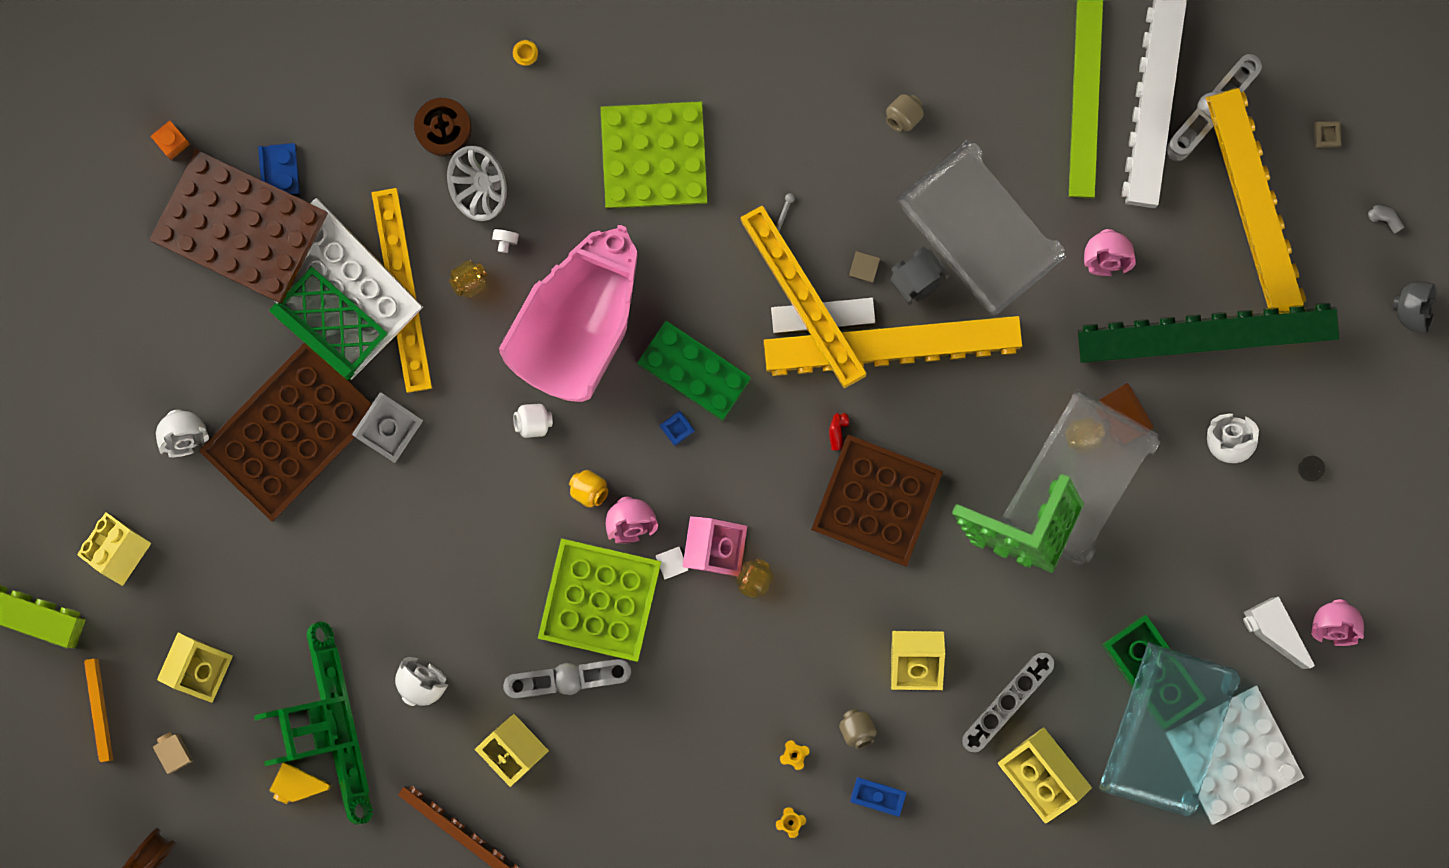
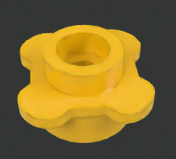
(792, 748)
(798, 821)

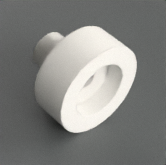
(505, 239)

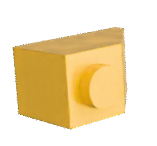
(295, 784)

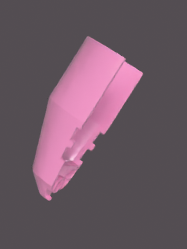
(575, 318)

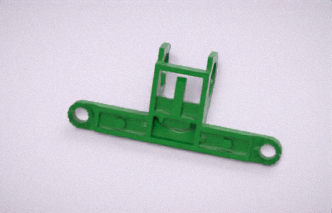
(329, 724)

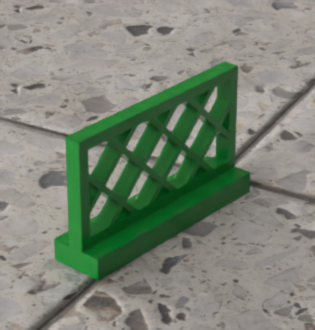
(313, 339)

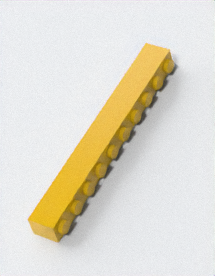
(1255, 199)
(900, 344)

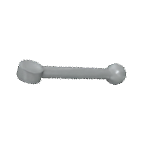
(789, 199)

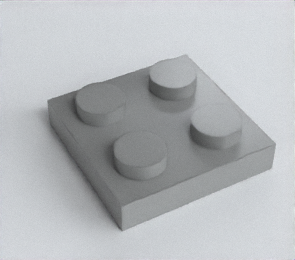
(387, 427)

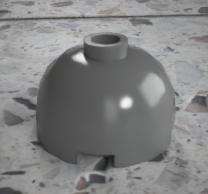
(1416, 306)

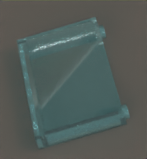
(1169, 730)

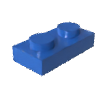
(878, 796)

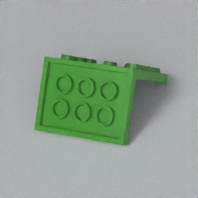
(1048, 539)

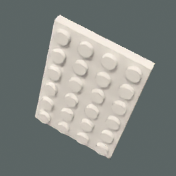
(362, 280)

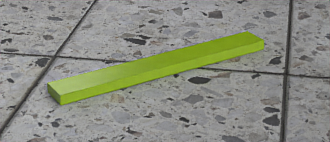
(1085, 99)

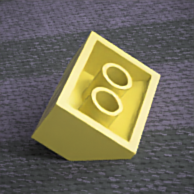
(1045, 775)

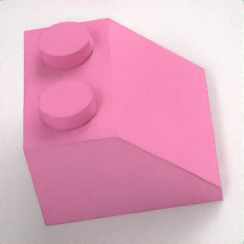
(714, 546)

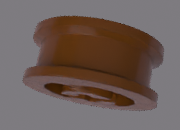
(461, 121)
(151, 851)

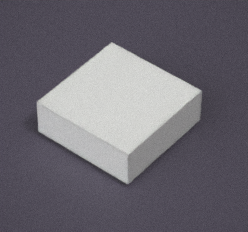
(671, 563)

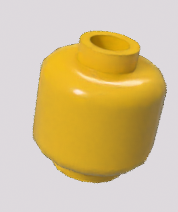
(588, 488)

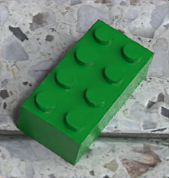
(694, 371)
(1129, 645)

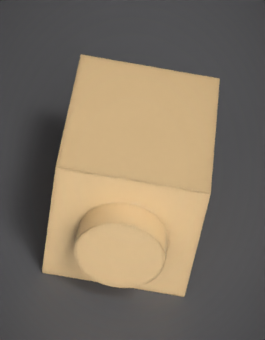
(172, 752)

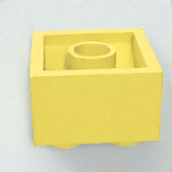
(917, 660)
(194, 667)

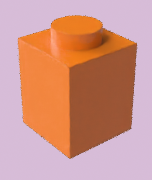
(170, 140)

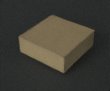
(1327, 134)
(864, 267)

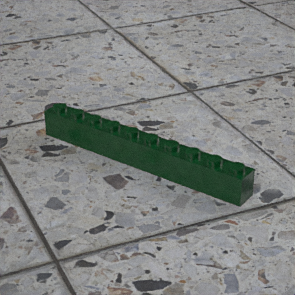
(1208, 334)

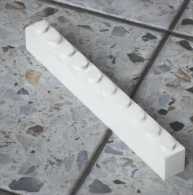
(1155, 103)

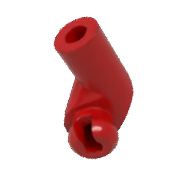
(835, 432)

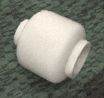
(532, 420)

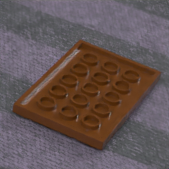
(238, 226)
(287, 432)

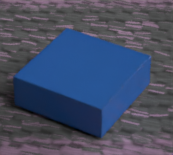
(677, 428)

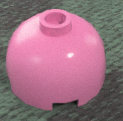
(1109, 253)
(629, 520)
(1338, 623)

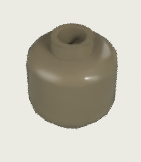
(904, 113)
(857, 729)

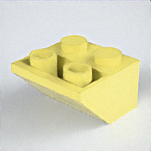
(114, 549)
(512, 750)

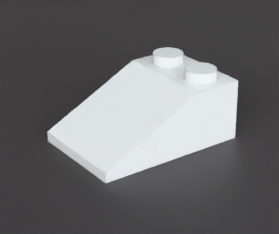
(1275, 628)

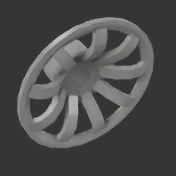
(483, 182)

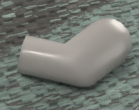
(1386, 214)

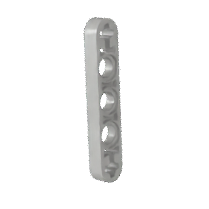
(1019, 695)

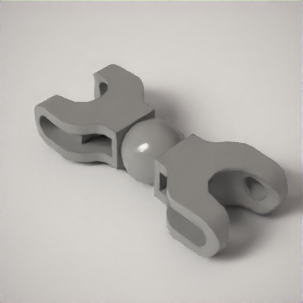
(1200, 121)
(567, 678)

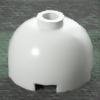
(180, 433)
(1232, 438)
(419, 684)

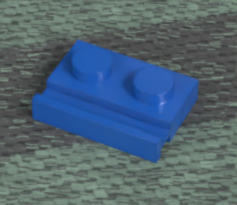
(280, 167)

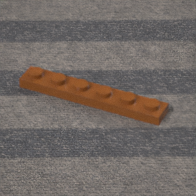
(453, 828)

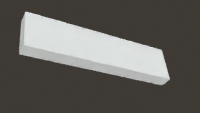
(844, 314)

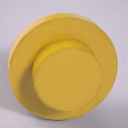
(525, 53)

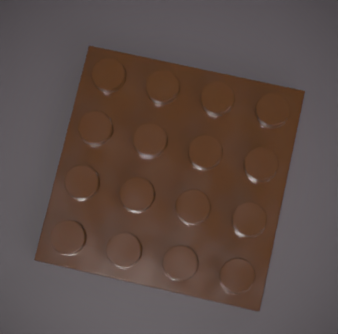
(877, 500)

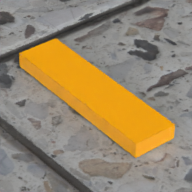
(98, 710)

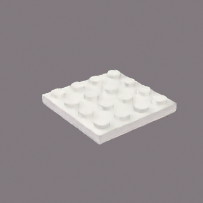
(1247, 760)

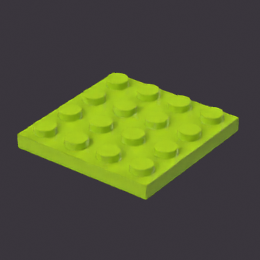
(653, 155)
(599, 600)

